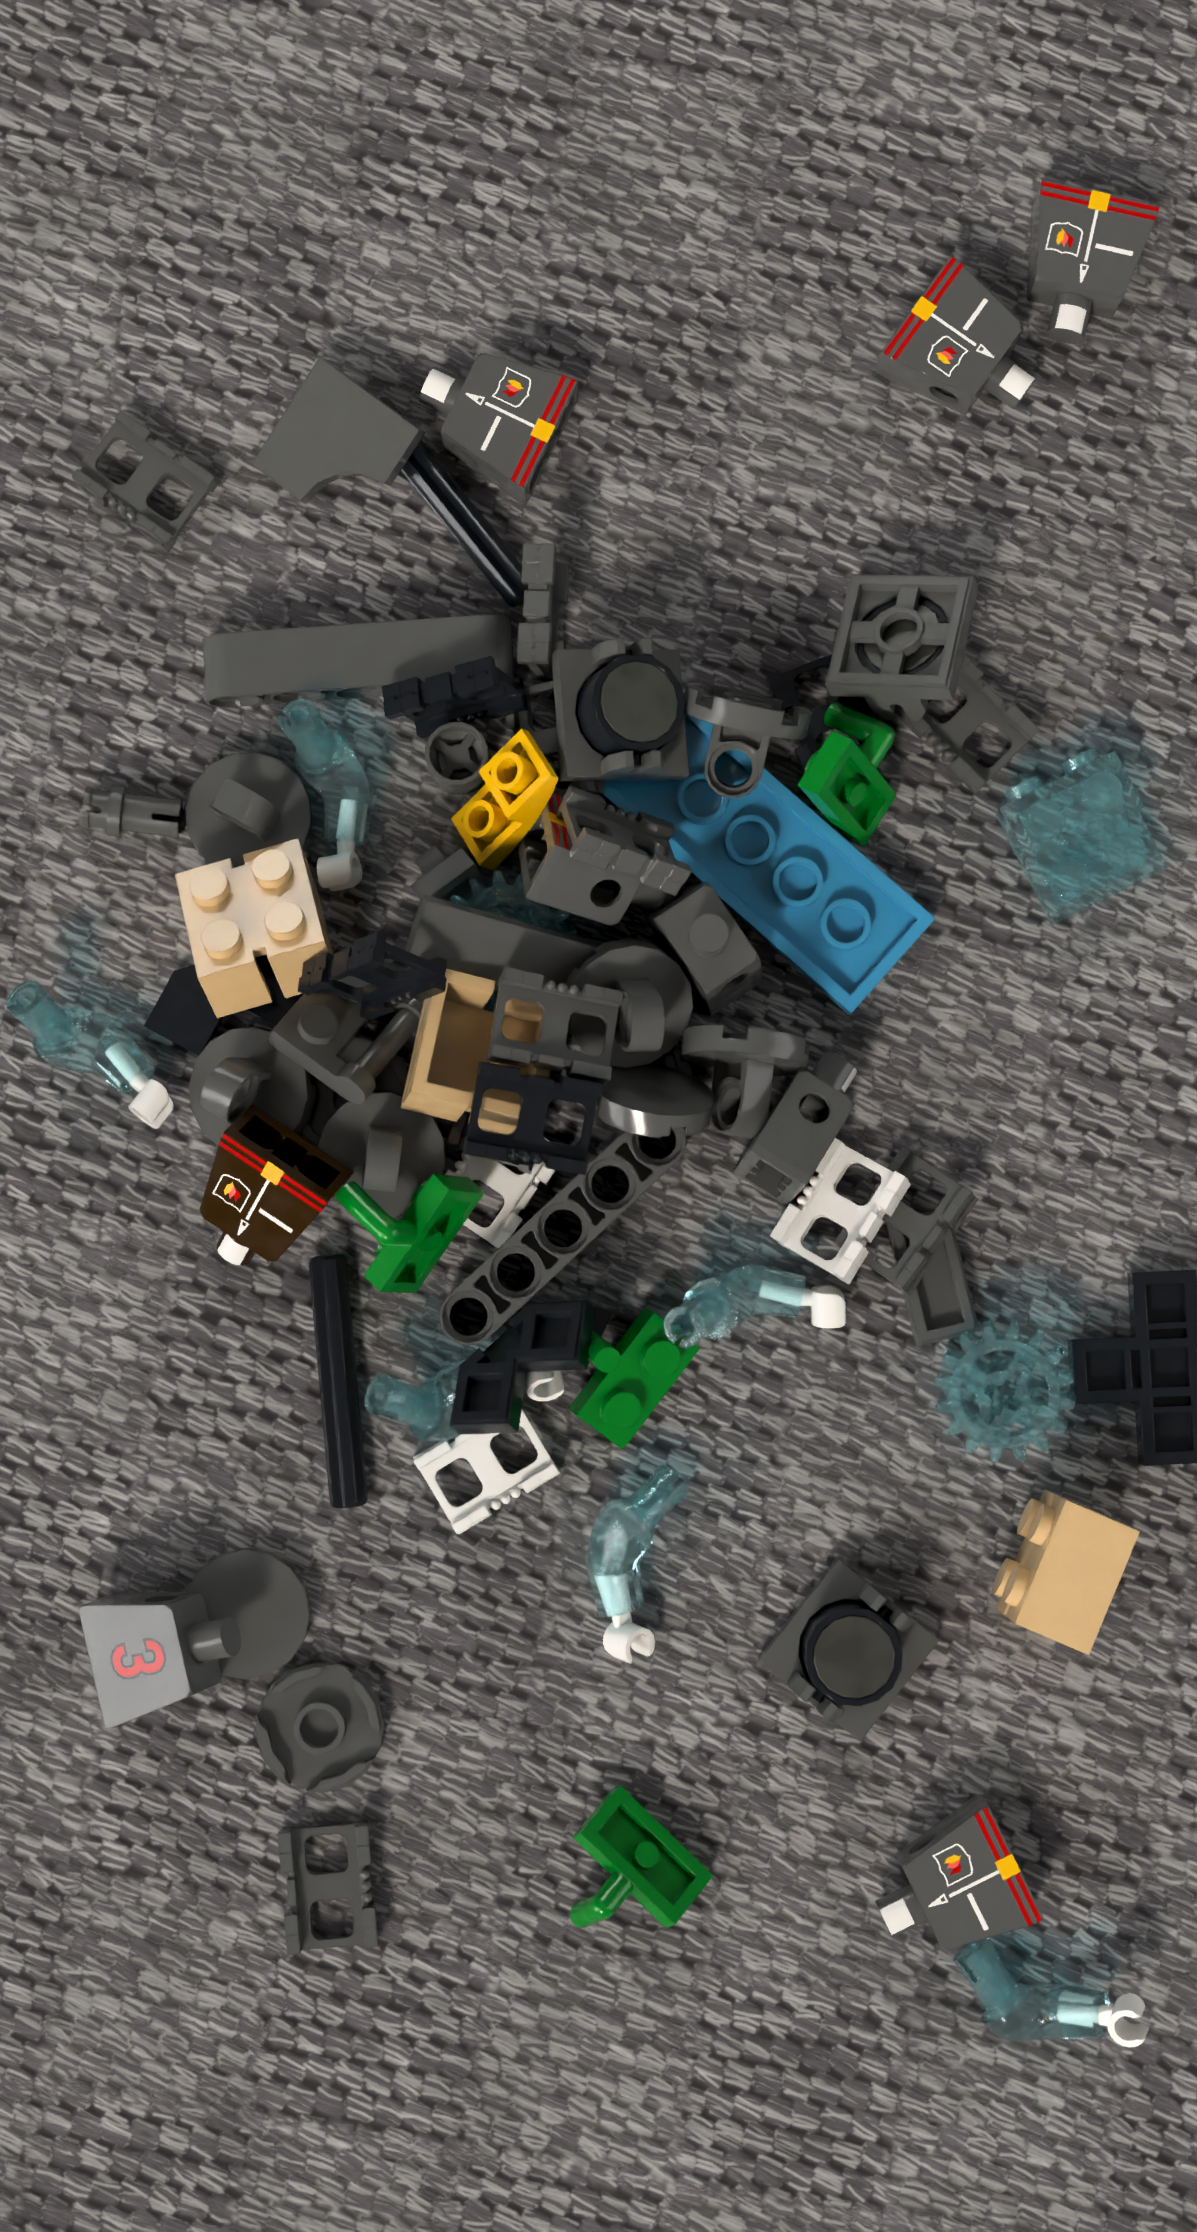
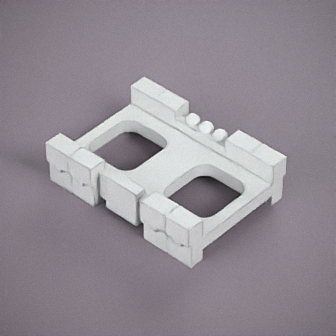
(514, 1188)
(824, 1201)
(496, 1482)

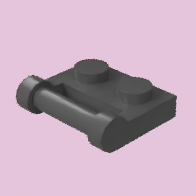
(323, 1027)

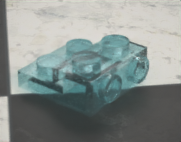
(1079, 834)

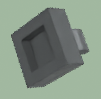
(446, 876)

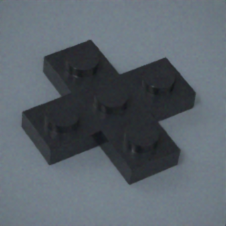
(1149, 1367)

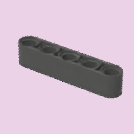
(346, 658)
(550, 1259)

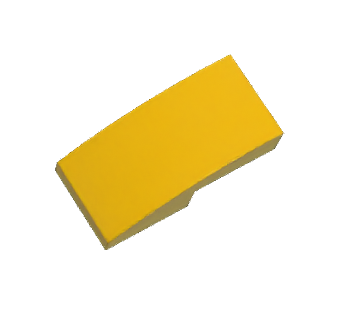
(510, 801)

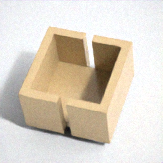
(250, 913)
(452, 1041)
(1064, 1570)

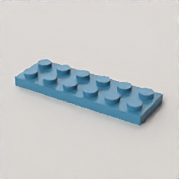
(782, 871)

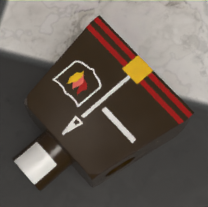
(266, 1187)

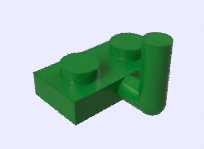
(845, 778)
(415, 1243)
(630, 1378)
(641, 1863)

